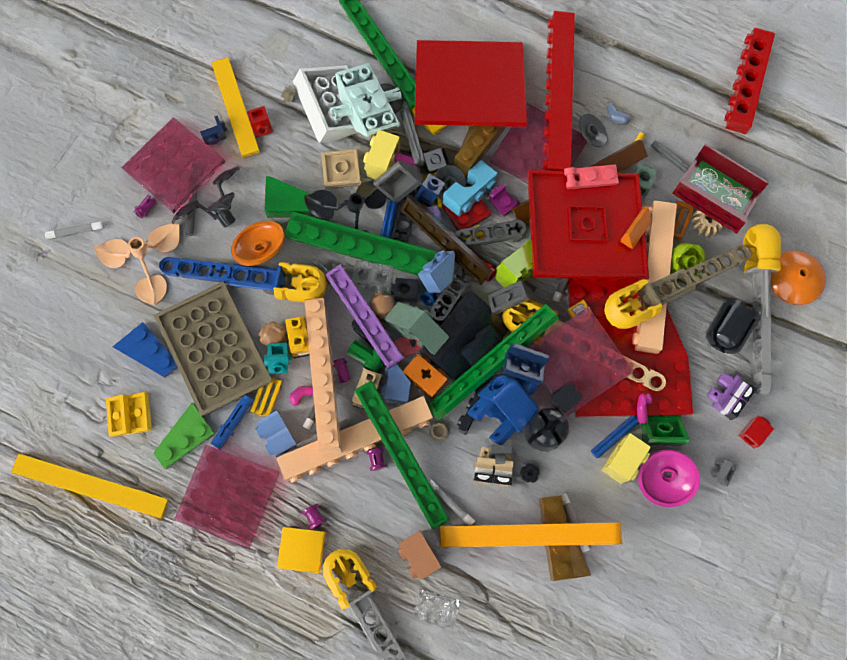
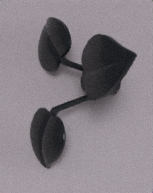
(323, 202)
(220, 207)

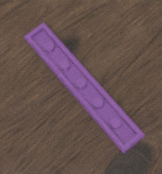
(364, 316)

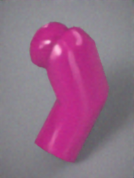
(298, 393)
(642, 414)

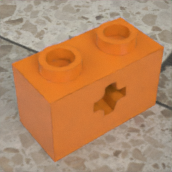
(415, 371)

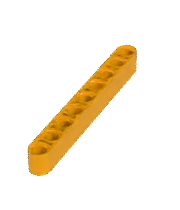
(531, 535)

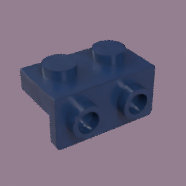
(525, 363)

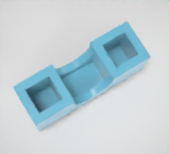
(460, 198)

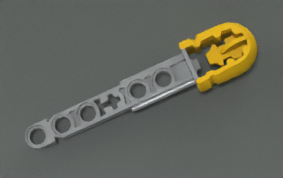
(765, 250)
(362, 601)

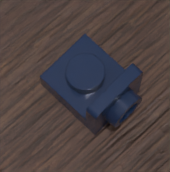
(429, 190)

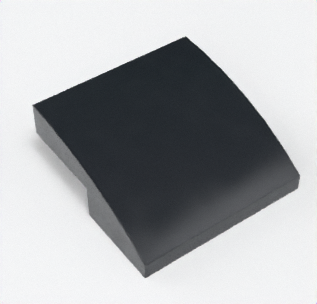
(485, 341)

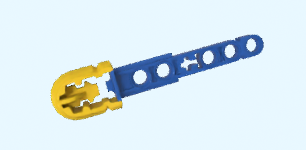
(314, 282)

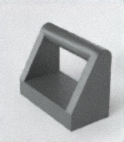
(401, 186)
(509, 297)

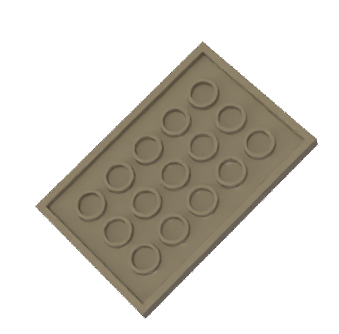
(212, 349)

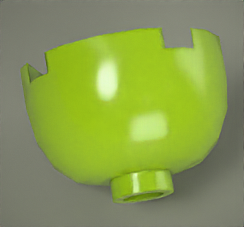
(686, 256)

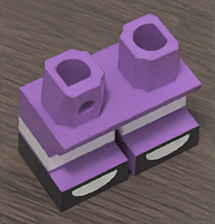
(733, 396)

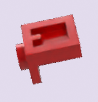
(260, 121)

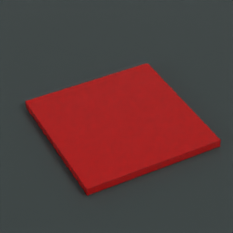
(470, 83)
(582, 228)

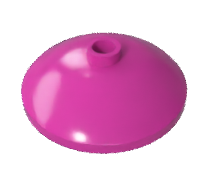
(669, 489)

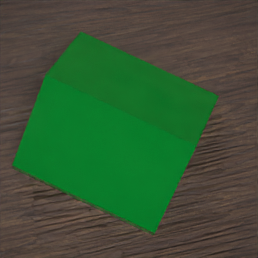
(664, 431)

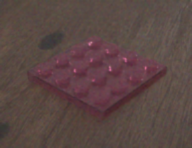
(523, 146)
(173, 165)
(584, 356)
(227, 496)

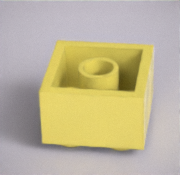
(382, 154)
(626, 458)

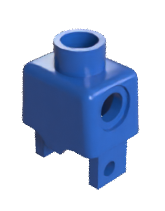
(508, 402)

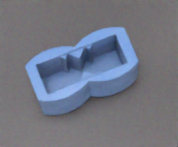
(276, 434)

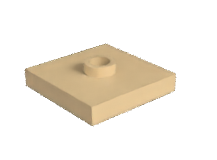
(341, 168)

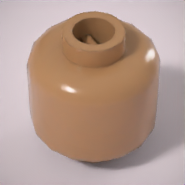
(381, 305)
(272, 333)

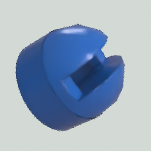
(425, 298)

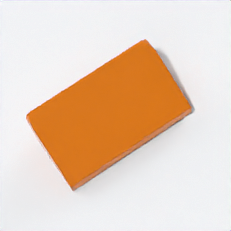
(637, 228)

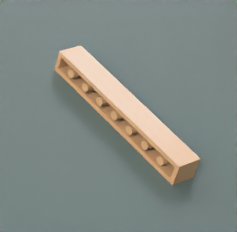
(659, 253)
(323, 377)
(353, 439)

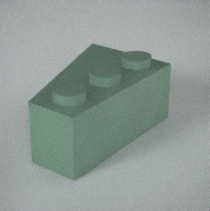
(416, 325)

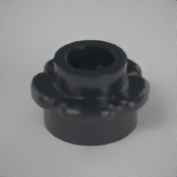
(529, 468)

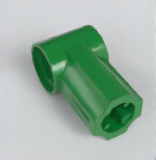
(365, 356)

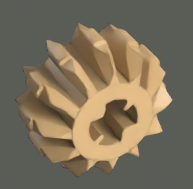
(705, 224)

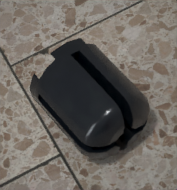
(731, 326)
(549, 419)

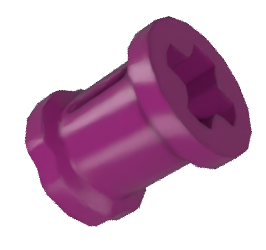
(376, 459)
(314, 516)

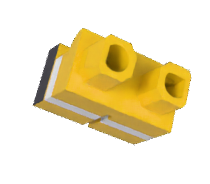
(298, 336)

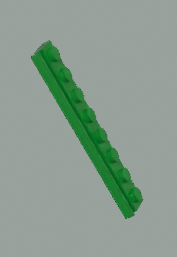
(357, 243)

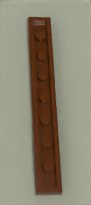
(622, 159)

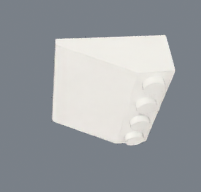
(319, 93)

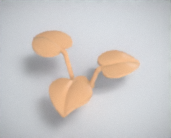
(115, 251)

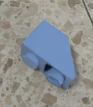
(439, 272)
(397, 386)

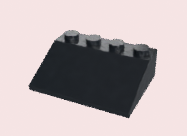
(461, 324)

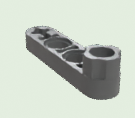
(490, 235)
(439, 316)

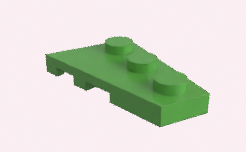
(184, 437)

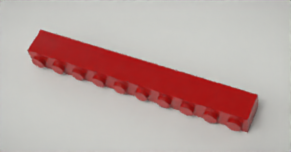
(560, 92)

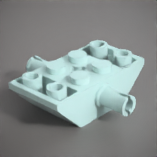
(365, 101)

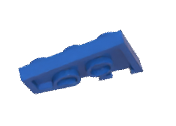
(147, 350)

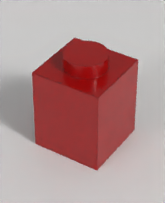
(756, 431)

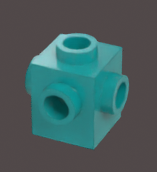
(277, 358)

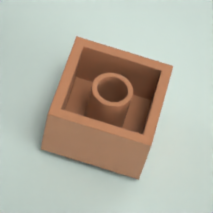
(419, 556)

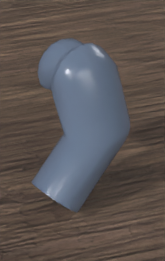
(617, 117)

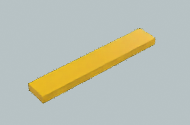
(235, 107)

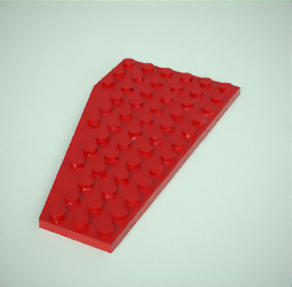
(671, 361)

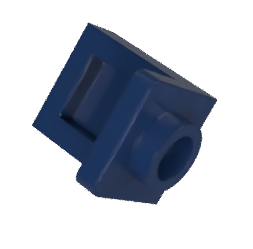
(214, 134)

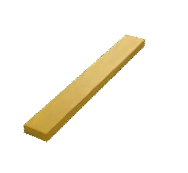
(90, 486)

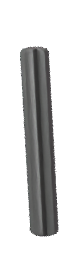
(412, 136)

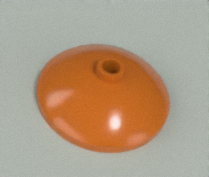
(258, 243)
(791, 285)

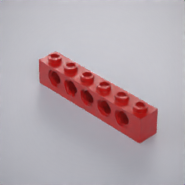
(762, 41)

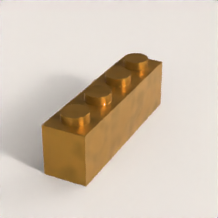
(476, 145)
(563, 560)

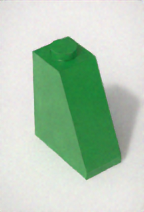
(283, 199)

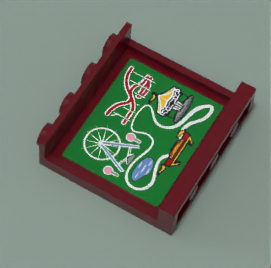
(720, 188)

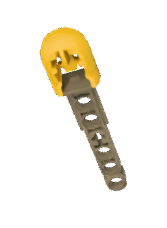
(653, 296)

